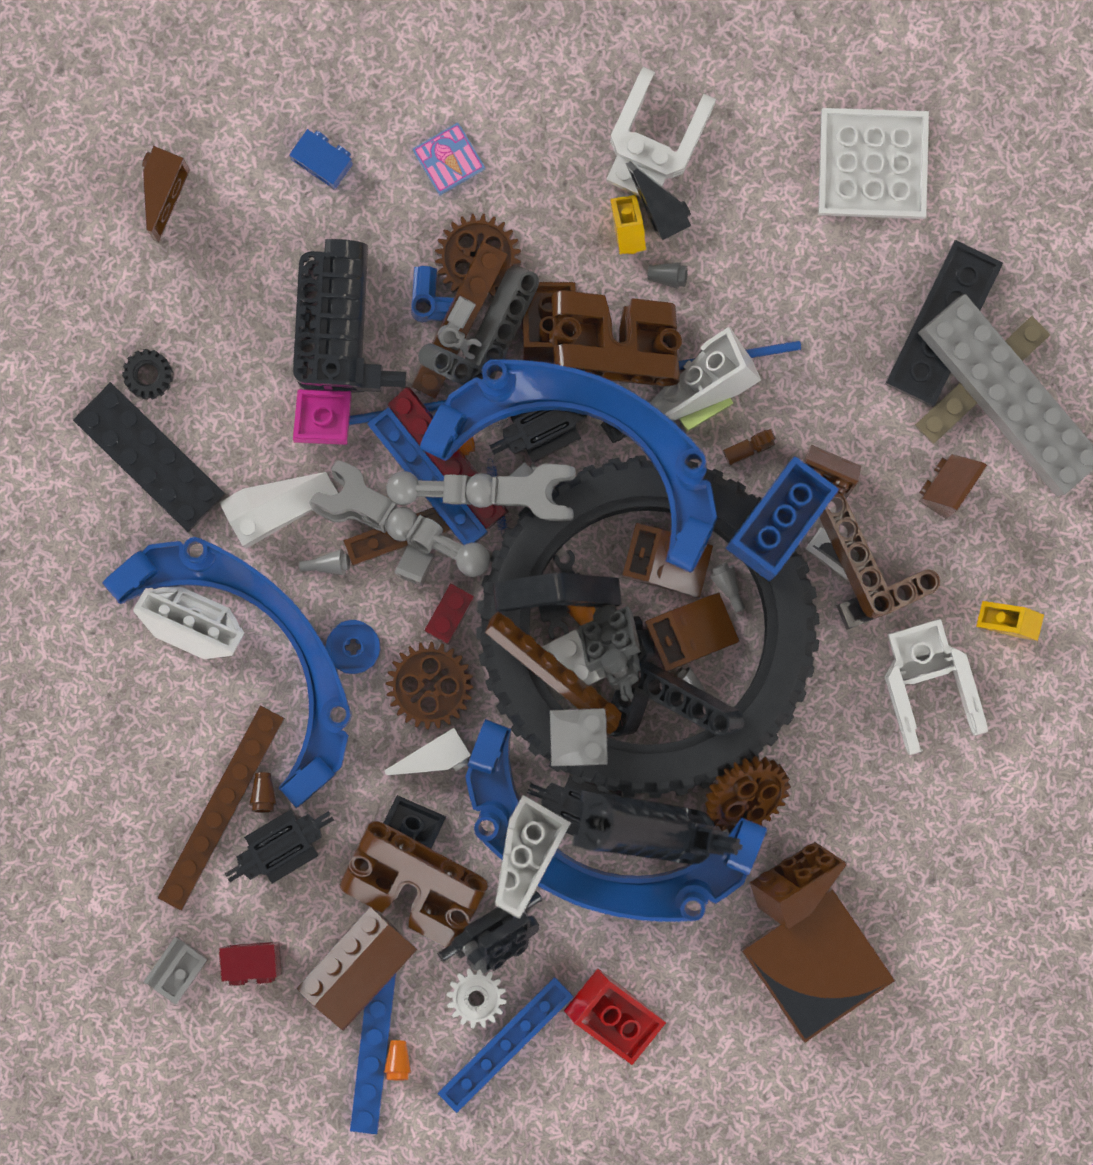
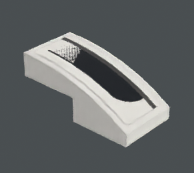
(823, 550)

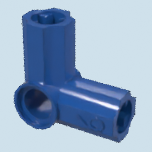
(425, 291)

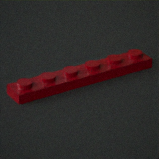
(416, 420)

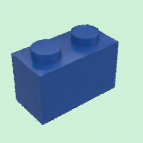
(321, 158)

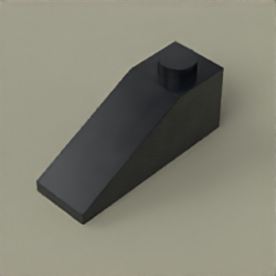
(663, 208)

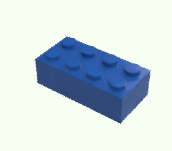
(782, 518)

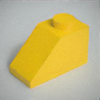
(628, 224)
(1010, 620)

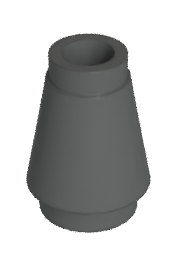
(668, 274)

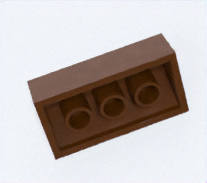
(356, 968)

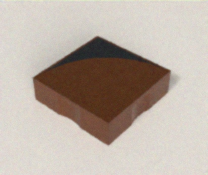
(818, 967)

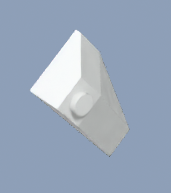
(712, 377)
(270, 507)
(528, 849)

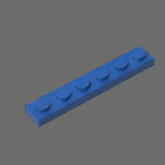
(414, 460)
(505, 1044)
(372, 1061)

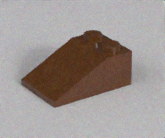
(163, 182)
(539, 323)
(951, 484)

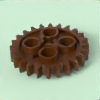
(454, 254)
(445, 703)
(747, 793)

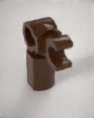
(746, 449)

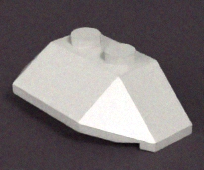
(189, 621)

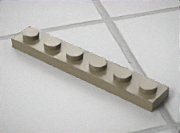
(960, 402)

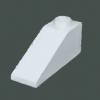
(439, 755)

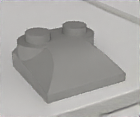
(578, 737)

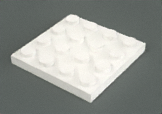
(873, 163)

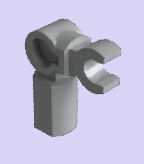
(450, 335)

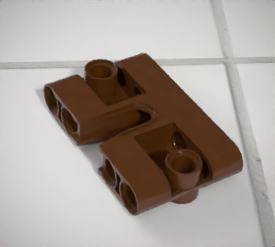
(638, 355)
(390, 860)

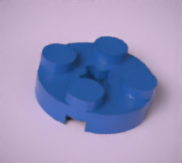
(364, 657)

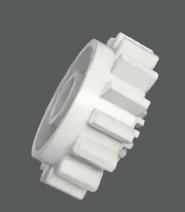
(472, 1012)

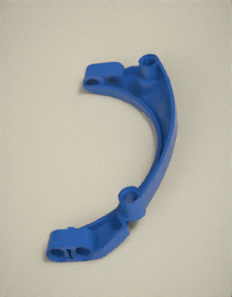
(547, 386)
(172, 565)
(641, 897)

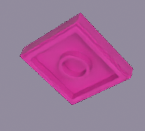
(322, 417)

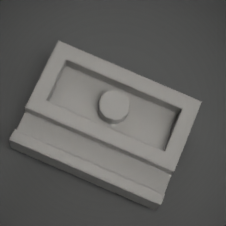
(176, 970)

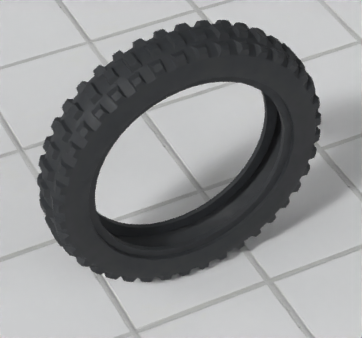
(680, 764)

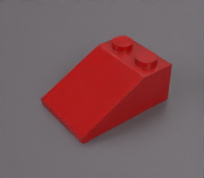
(614, 1016)

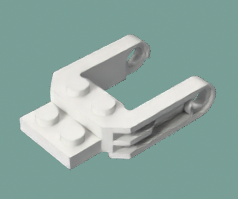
(647, 154)
(923, 655)

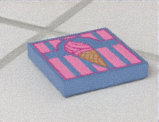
(448, 159)

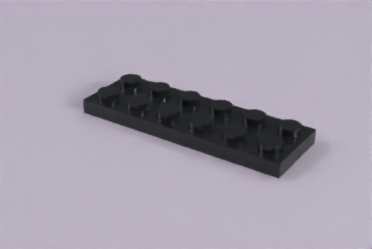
(918, 369)
(149, 457)

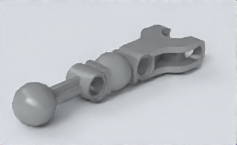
(486, 490)
(401, 523)

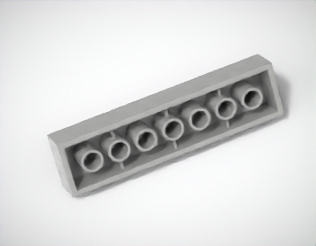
(1010, 395)

